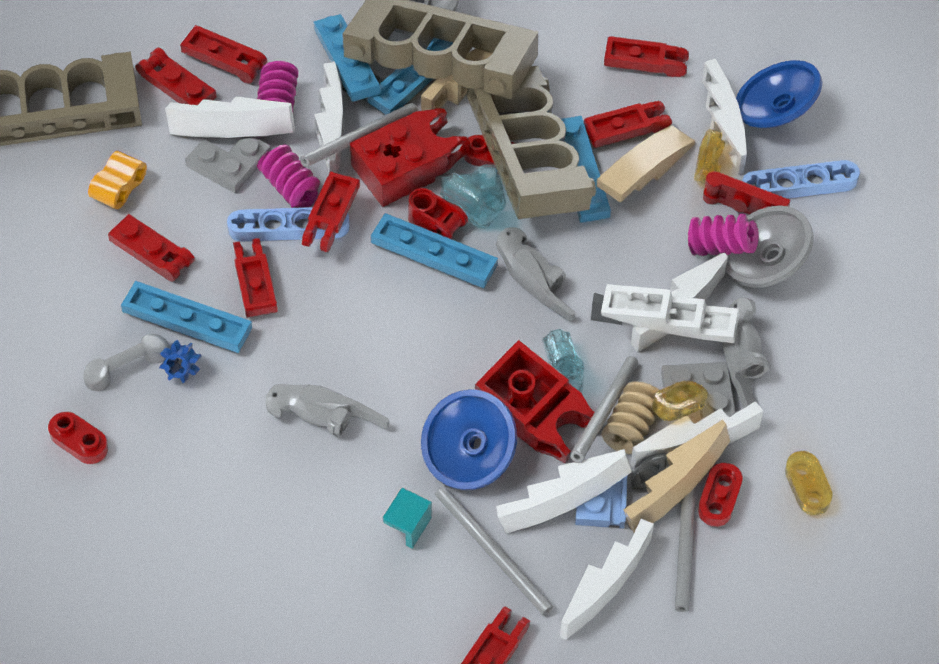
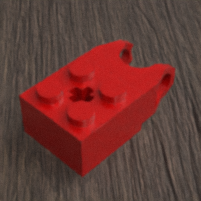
(406, 155)
(537, 398)

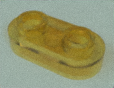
(708, 155)
(679, 400)
(809, 485)

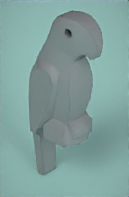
(532, 270)
(745, 355)
(320, 406)

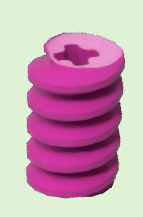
(278, 82)
(289, 176)
(722, 236)

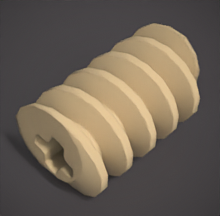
(630, 417)

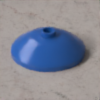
(779, 94)
(451, 434)

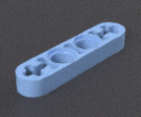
(801, 185)
(286, 216)

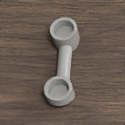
(98, 371)

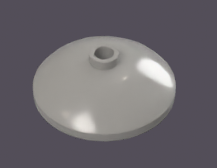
(781, 249)

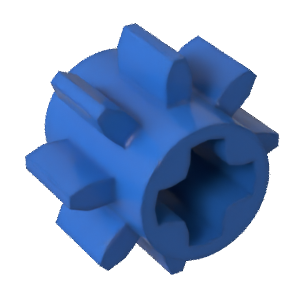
(172, 356)

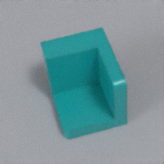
(409, 515)

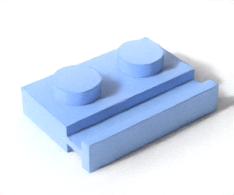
(605, 508)

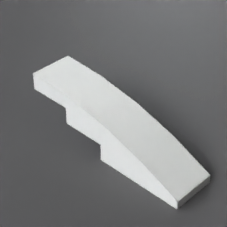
(725, 114)
(229, 120)
(330, 122)
(692, 284)
(670, 314)
(684, 429)
(575, 486)
(601, 585)

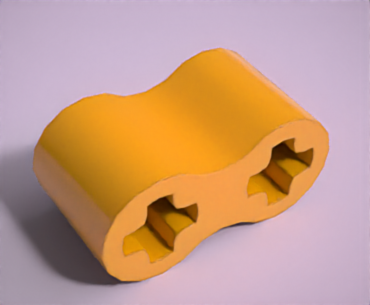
(117, 179)

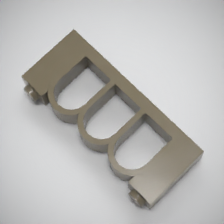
(500, 74)
(118, 112)
(535, 192)

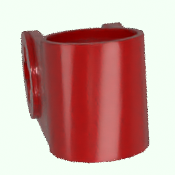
(437, 214)

